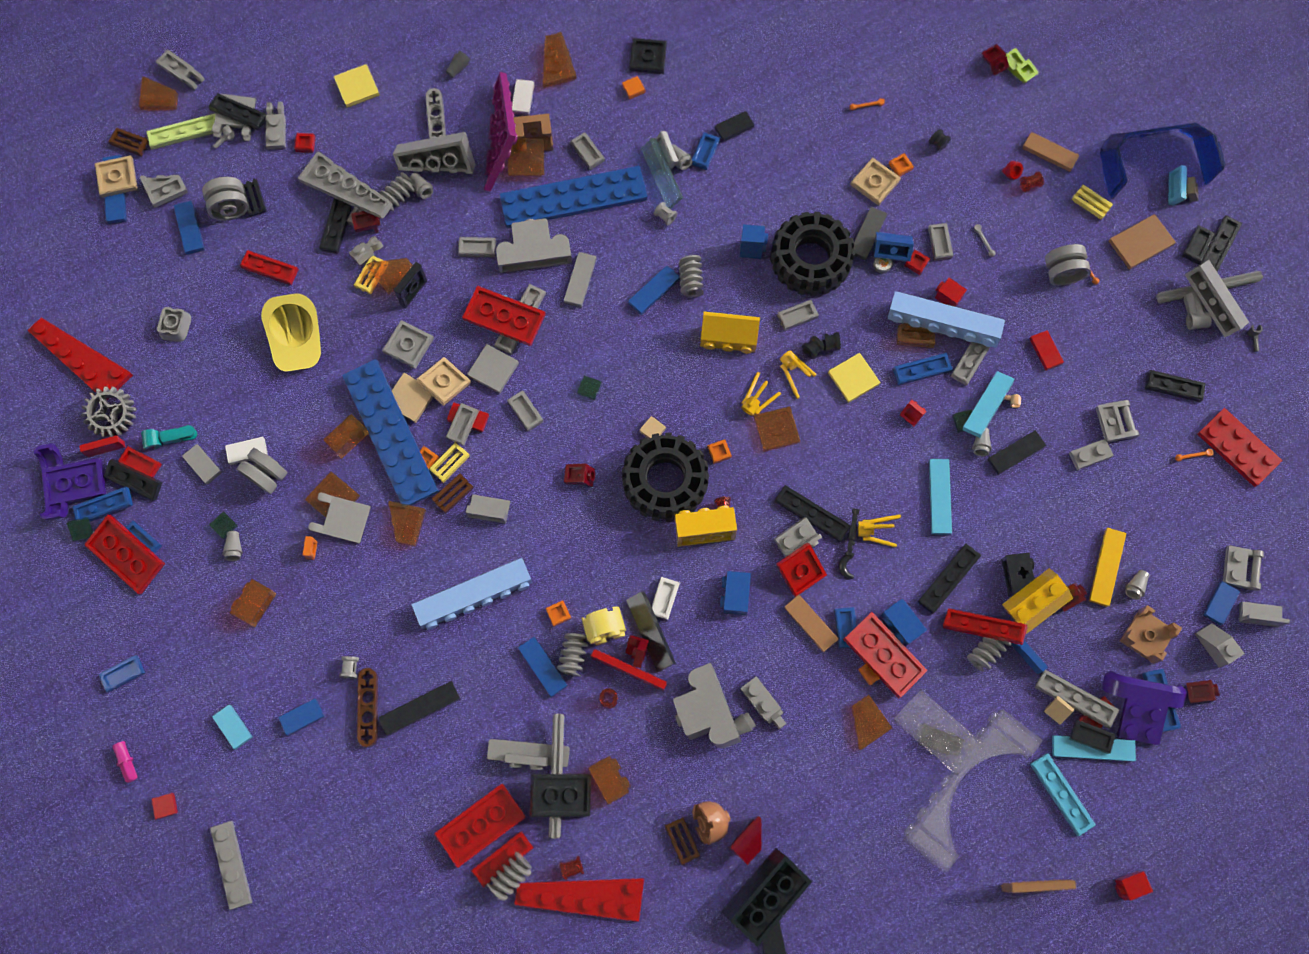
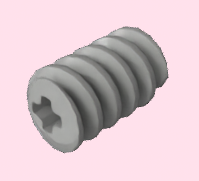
(398, 189)
(690, 276)
(985, 652)
(572, 654)
(511, 877)

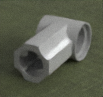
(1196, 315)

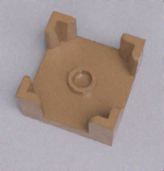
(535, 128)
(1149, 635)

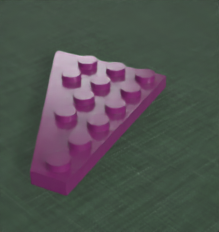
(501, 131)

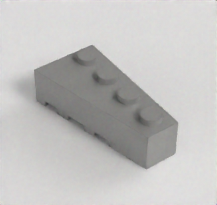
(436, 154)

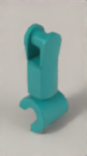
(154, 438)

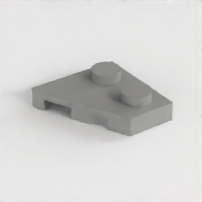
(163, 188)

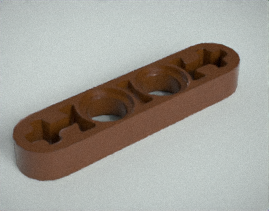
(367, 707)

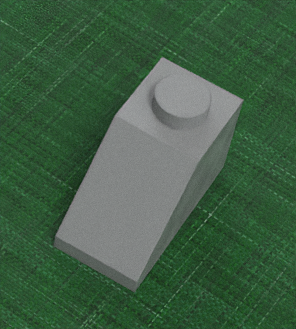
(1219, 645)

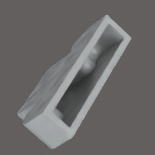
(532, 247)
(706, 709)

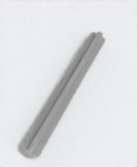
(1230, 282)
(556, 766)

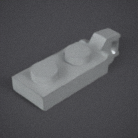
(763, 702)

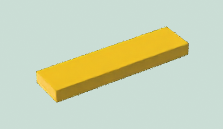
(1107, 567)

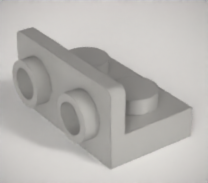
(797, 536)

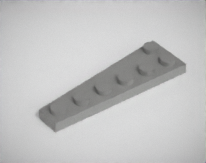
(334, 181)

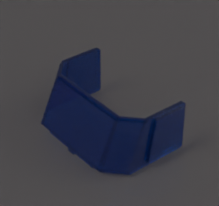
(1206, 145)

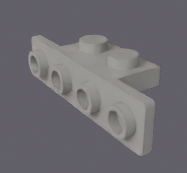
(524, 753)

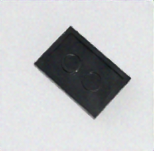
(560, 795)

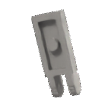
(179, 68)
(275, 127)

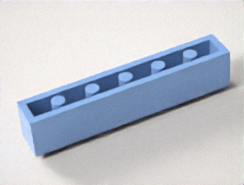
(946, 319)
(472, 593)

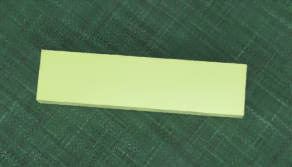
(181, 131)

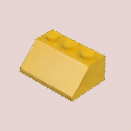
(729, 332)
(705, 526)
(1038, 600)

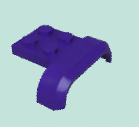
(67, 482)
(1144, 705)

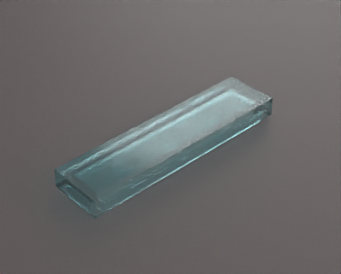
(661, 173)

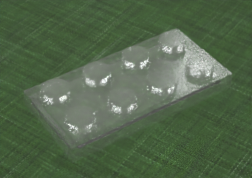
(939, 732)

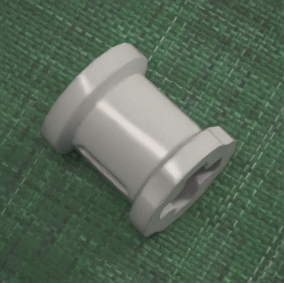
(660, 211)
(349, 667)

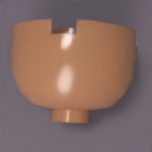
(712, 821)

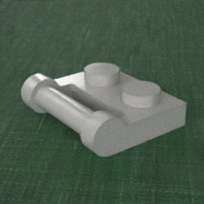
(1111, 421)
(1236, 567)

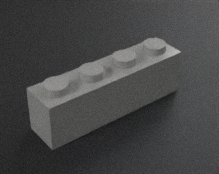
(1217, 298)

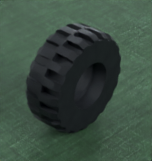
(819, 230)
(665, 450)

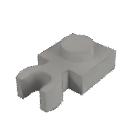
(365, 251)

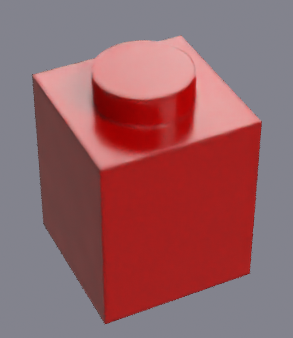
(950, 292)
(1133, 885)

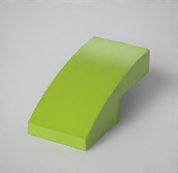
(1019, 67)

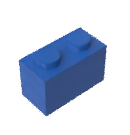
(753, 241)
(893, 246)
(736, 593)
(903, 622)

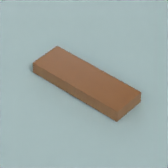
(1050, 151)
(811, 623)

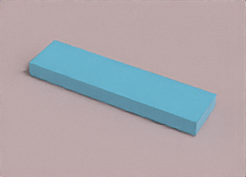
(988, 404)
(940, 497)
(1121, 751)
(1062, 794)

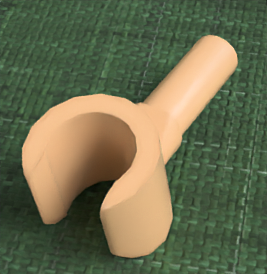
(1015, 400)

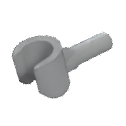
(228, 135)

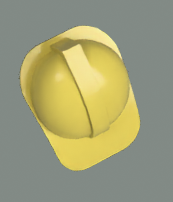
(292, 331)

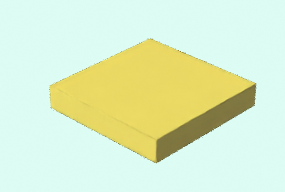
(356, 85)
(854, 377)

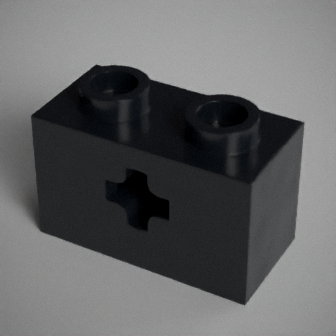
(1011, 566)

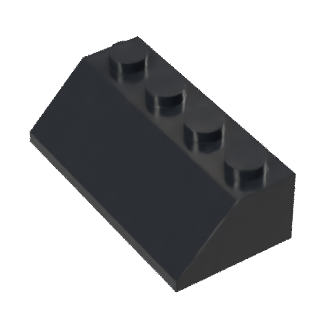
(766, 896)

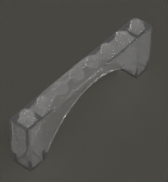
(932, 830)

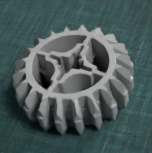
(92, 416)

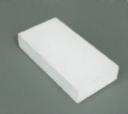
(522, 97)
(238, 451)
(664, 598)

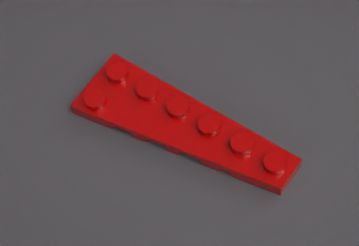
(84, 361)
(591, 897)

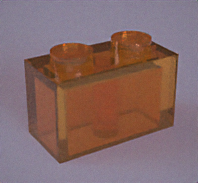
(346, 436)
(252, 602)
(609, 779)

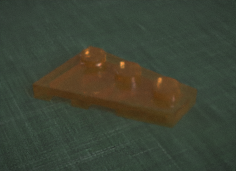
(557, 61)

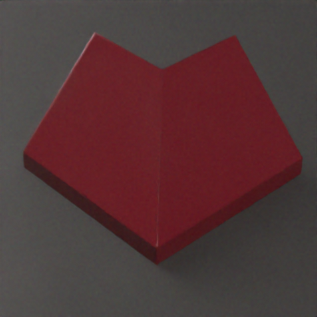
(749, 842)

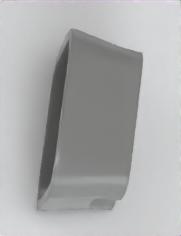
(173, 324)

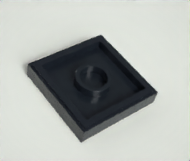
(648, 55)
(410, 285)

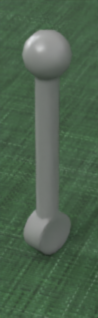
(977, 228)

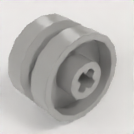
(225, 198)
(1067, 264)
(263, 469)

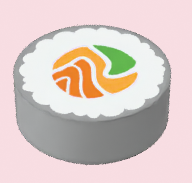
(882, 265)

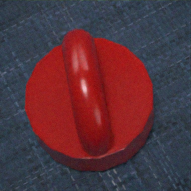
(1013, 170)

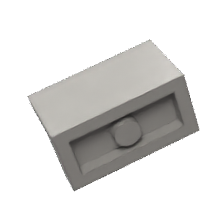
(488, 509)
(1261, 614)

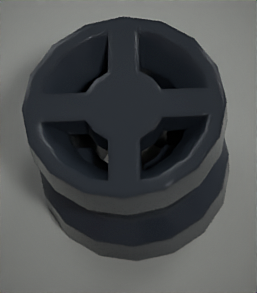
(939, 139)
(831, 341)
(813, 347)

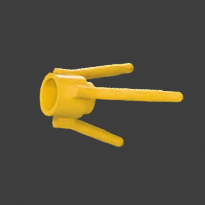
(791, 361)
(751, 404)
(867, 527)

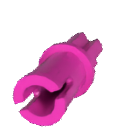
(125, 762)

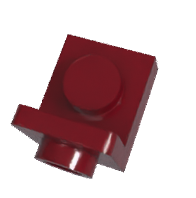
(996, 59)
(365, 221)
(579, 474)
(1078, 594)
(637, 648)
(1202, 691)

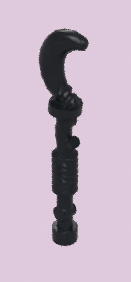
(842, 566)

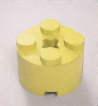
(603, 625)

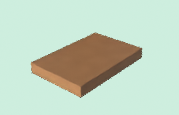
(1142, 241)
(1032, 886)

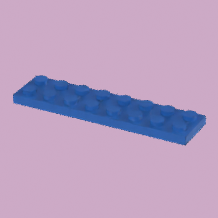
(574, 196)
(390, 433)

